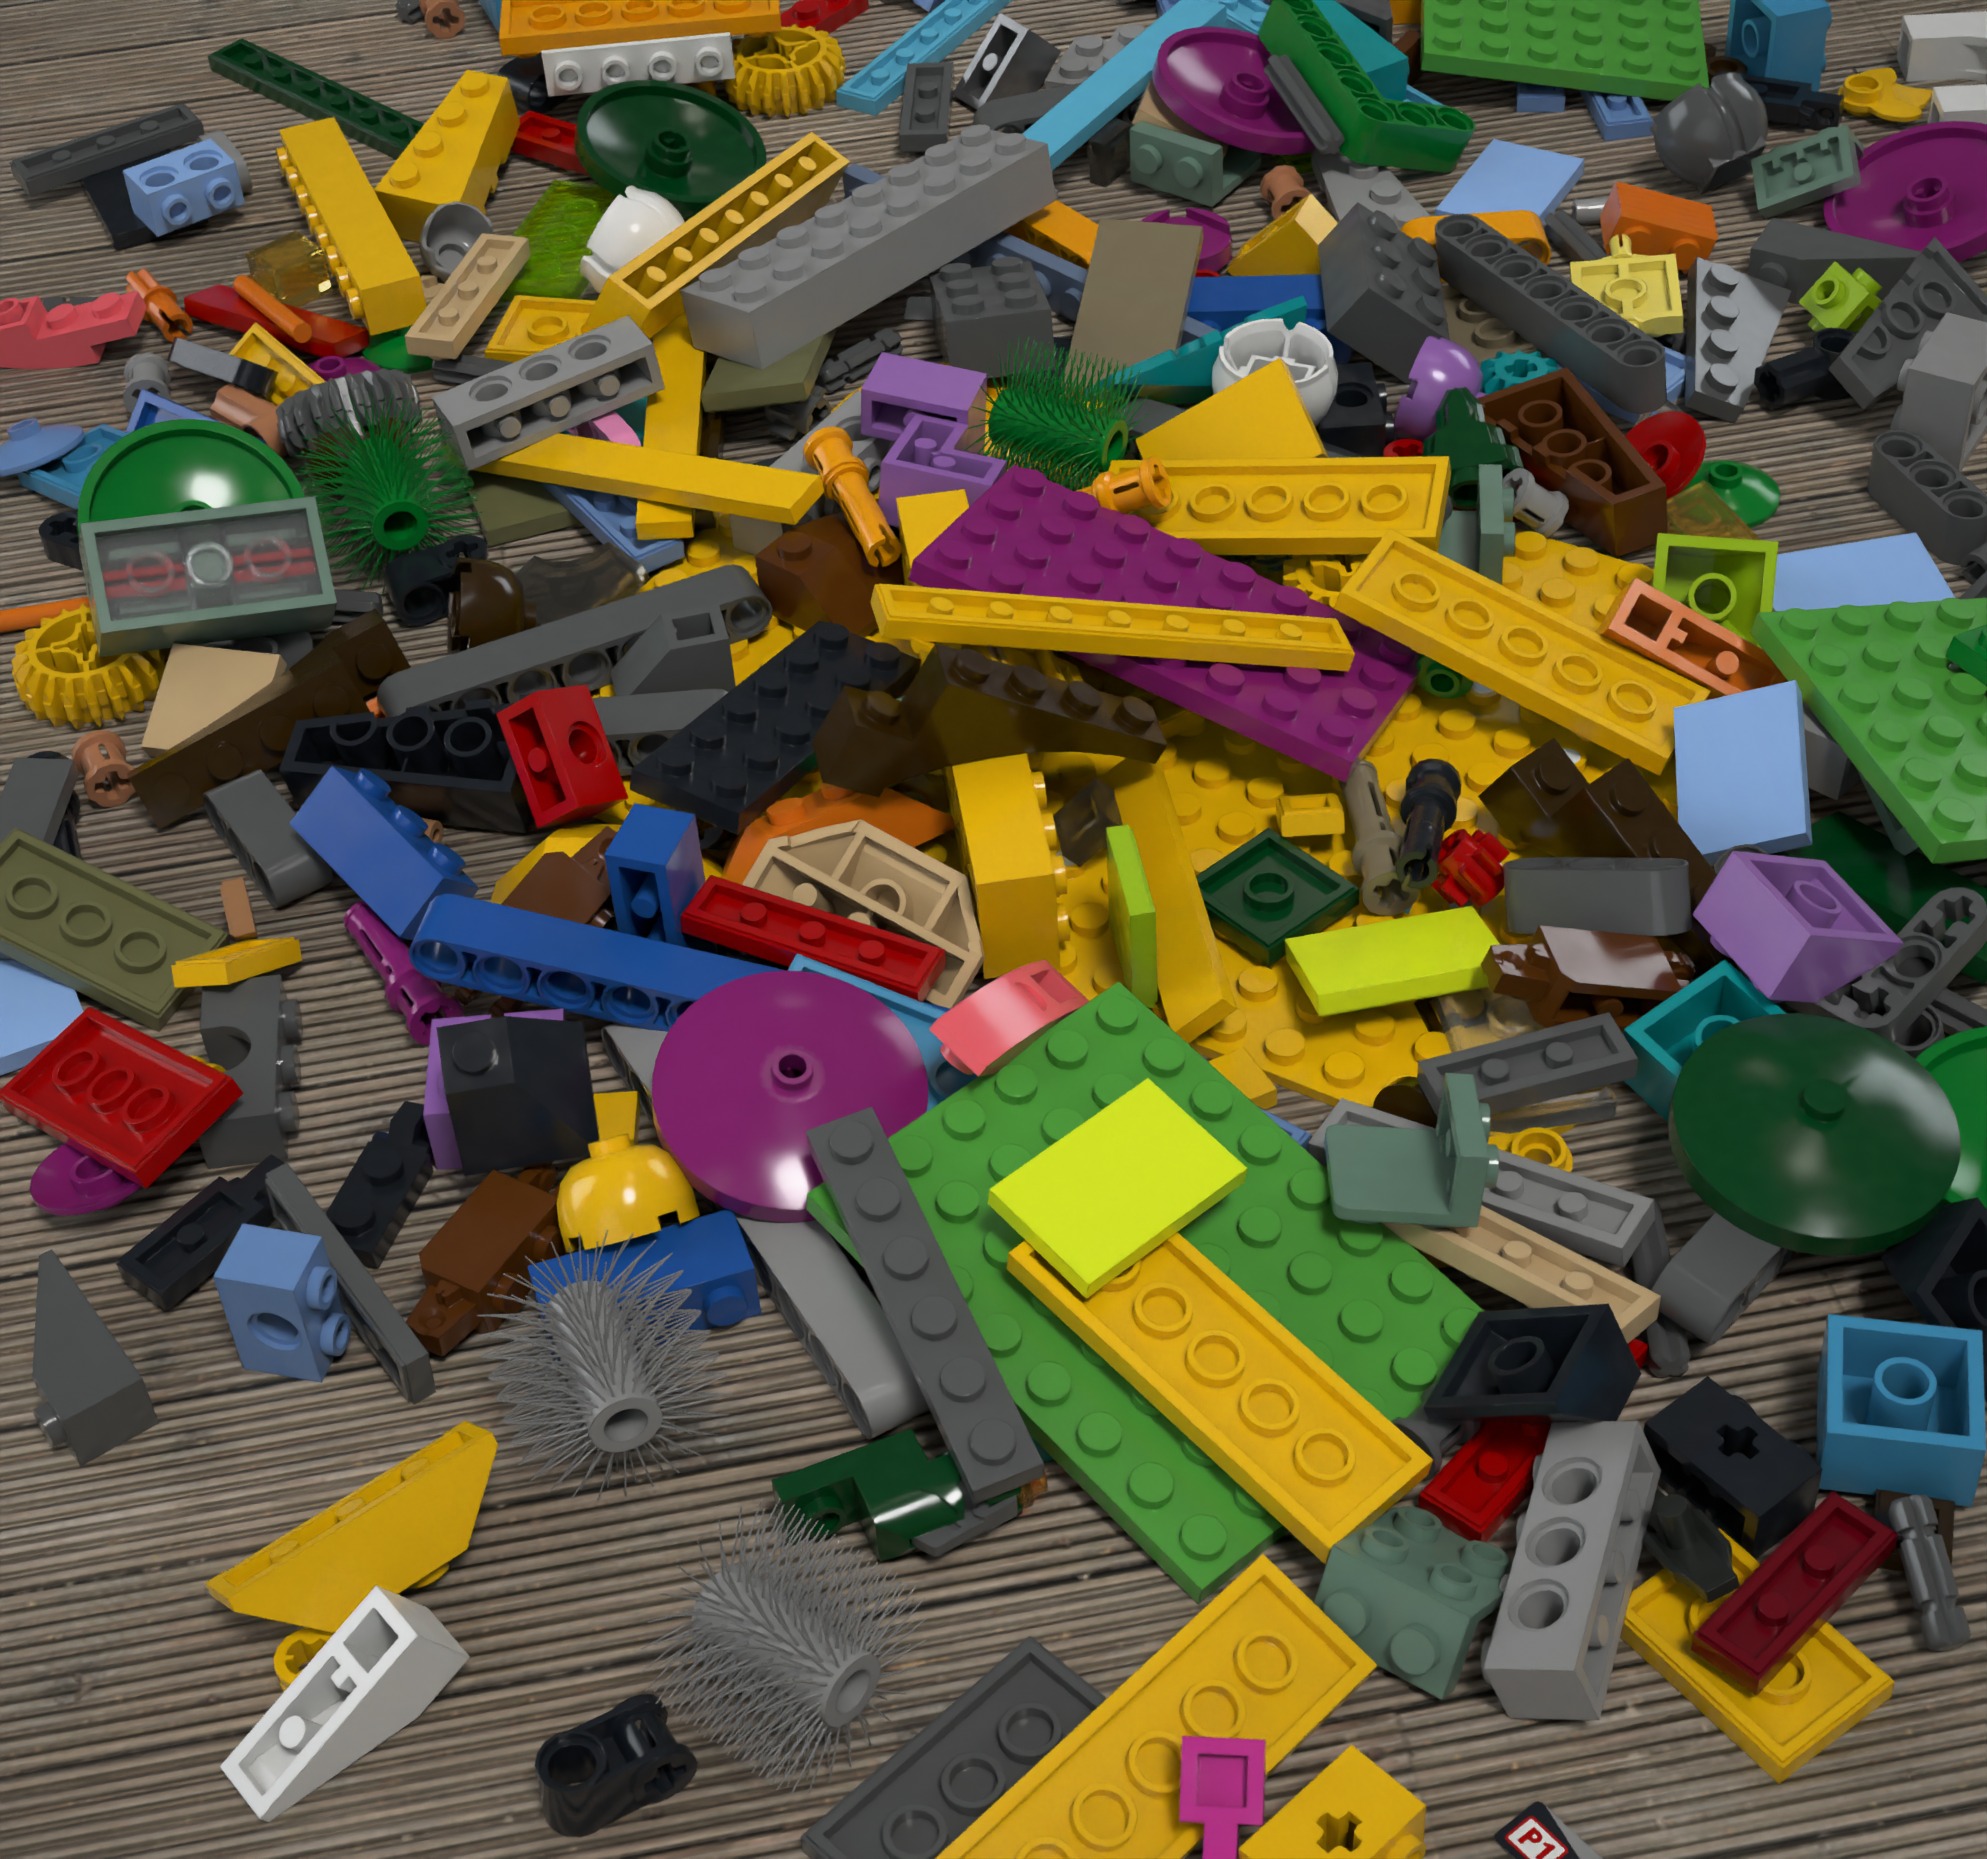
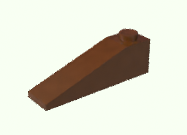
(823, 575)

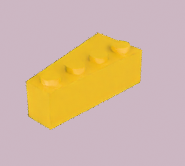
(452, 153)

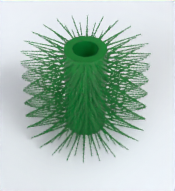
(1052, 427)
(386, 489)

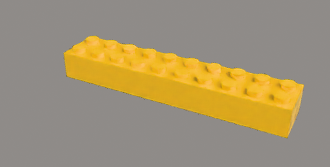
(997, 809)

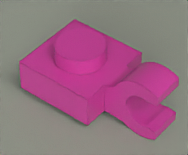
(1222, 1789)

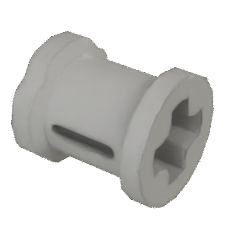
(147, 373)
(1536, 503)

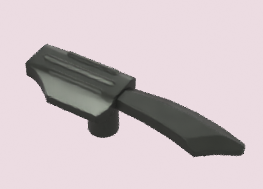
(1690, 1547)

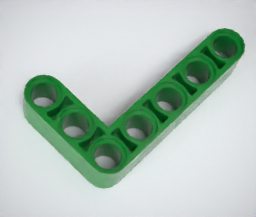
(1373, 127)

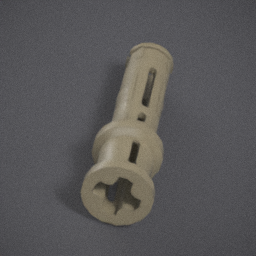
(1376, 844)

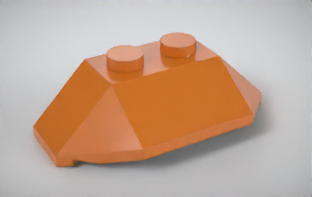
(832, 805)

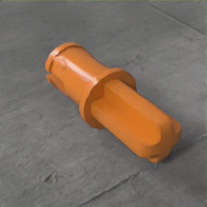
(160, 304)

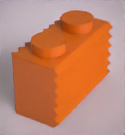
(1659, 224)

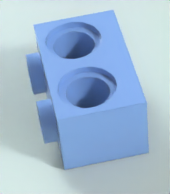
(184, 187)

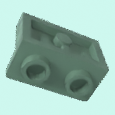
(1806, 170)

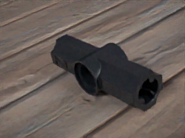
(1804, 371)

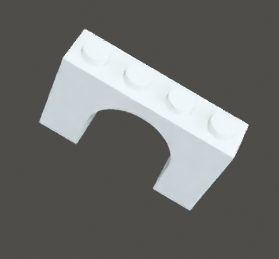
(1947, 49)

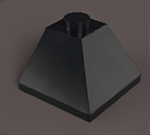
(518, 1092)
(1946, 1269)
(1538, 1368)

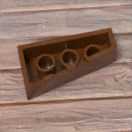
(1583, 455)

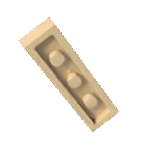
(467, 296)
(1533, 1268)

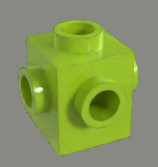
(1840, 298)

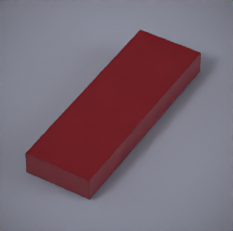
(1793, 1593)

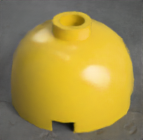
(621, 1192)

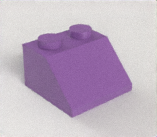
(1793, 926)

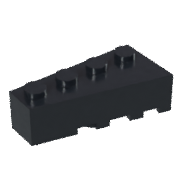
(436, 763)

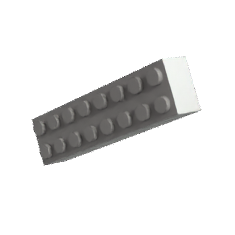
(867, 246)

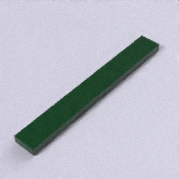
(315, 96)

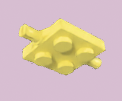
(1635, 287)

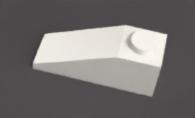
(345, 1702)

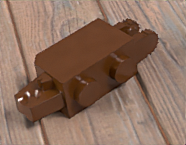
(565, 889)
(1586, 974)
(476, 1246)

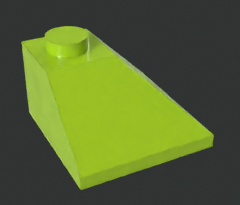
(1718, 577)

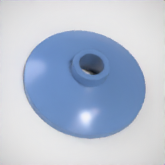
(36, 445)

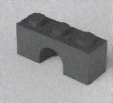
(251, 1035)

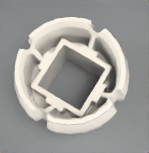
(626, 232)
(1302, 348)

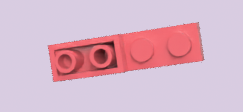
(67, 333)
(1005, 1018)

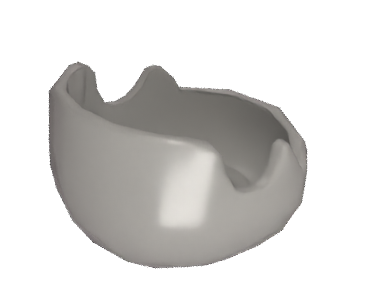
(450, 235)

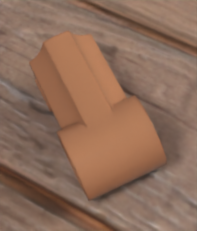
(250, 414)

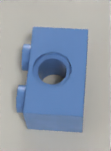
(282, 1302)

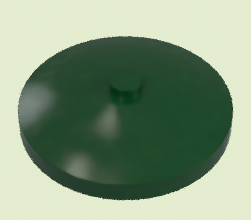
(666, 142)
(1814, 1134)

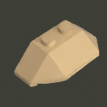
(883, 884)

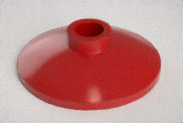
(1671, 446)

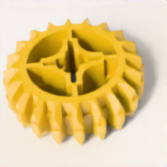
(785, 71)
(67, 680)

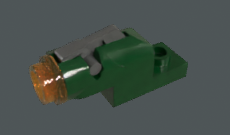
(895, 1497)

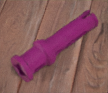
(405, 987)

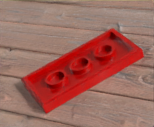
(119, 1096)

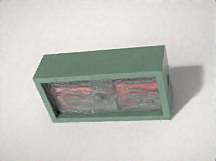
(206, 575)

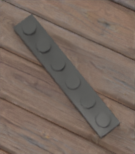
(925, 1306)

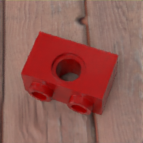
(562, 755)

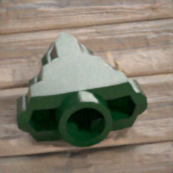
(1468, 442)

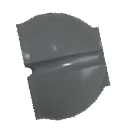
(1712, 132)

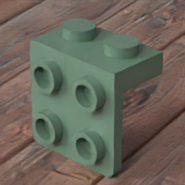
(1187, 164)
(1485, 535)
(1416, 1173)
(1412, 1594)

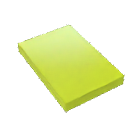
(1391, 960)
(1116, 1187)

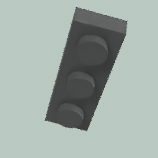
(926, 106)
(1536, 1064)

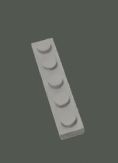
(1545, 1199)

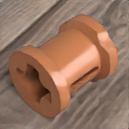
(452, 17)
(1282, 189)
(96, 769)

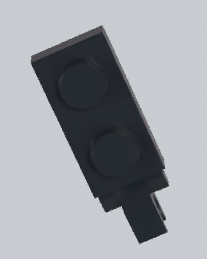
(1796, 103)
(384, 1186)
(197, 1236)

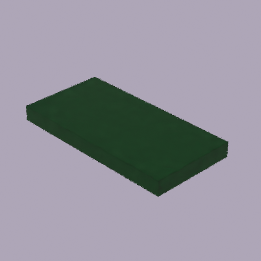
(1885, 878)

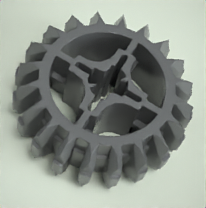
(298, 412)

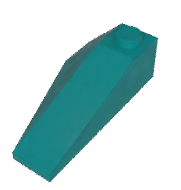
(1188, 373)

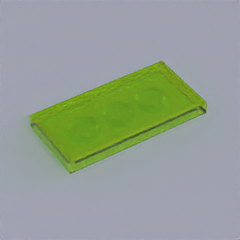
(558, 240)

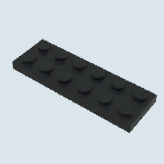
(762, 731)

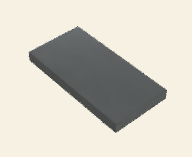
(958, 1762)

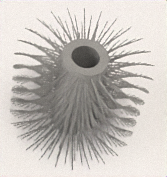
(602, 1365)
(785, 1645)

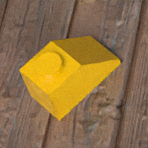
(1287, 243)

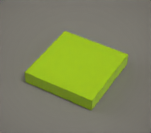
(1132, 914)

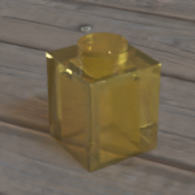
(290, 269)

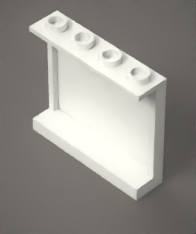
(667, 59)

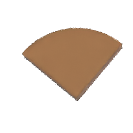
(238, 910)

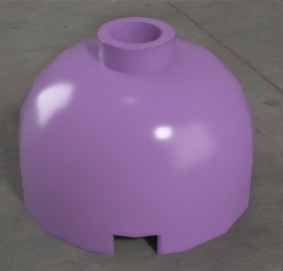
(1436, 369)

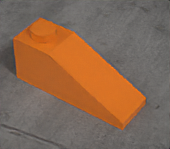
(1686, 642)

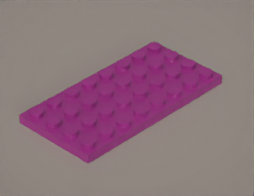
(1062, 543)

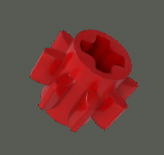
(1470, 868)

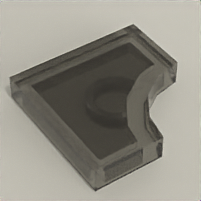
(580, 584)

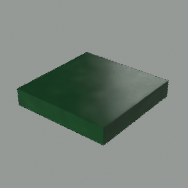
(1272, 894)

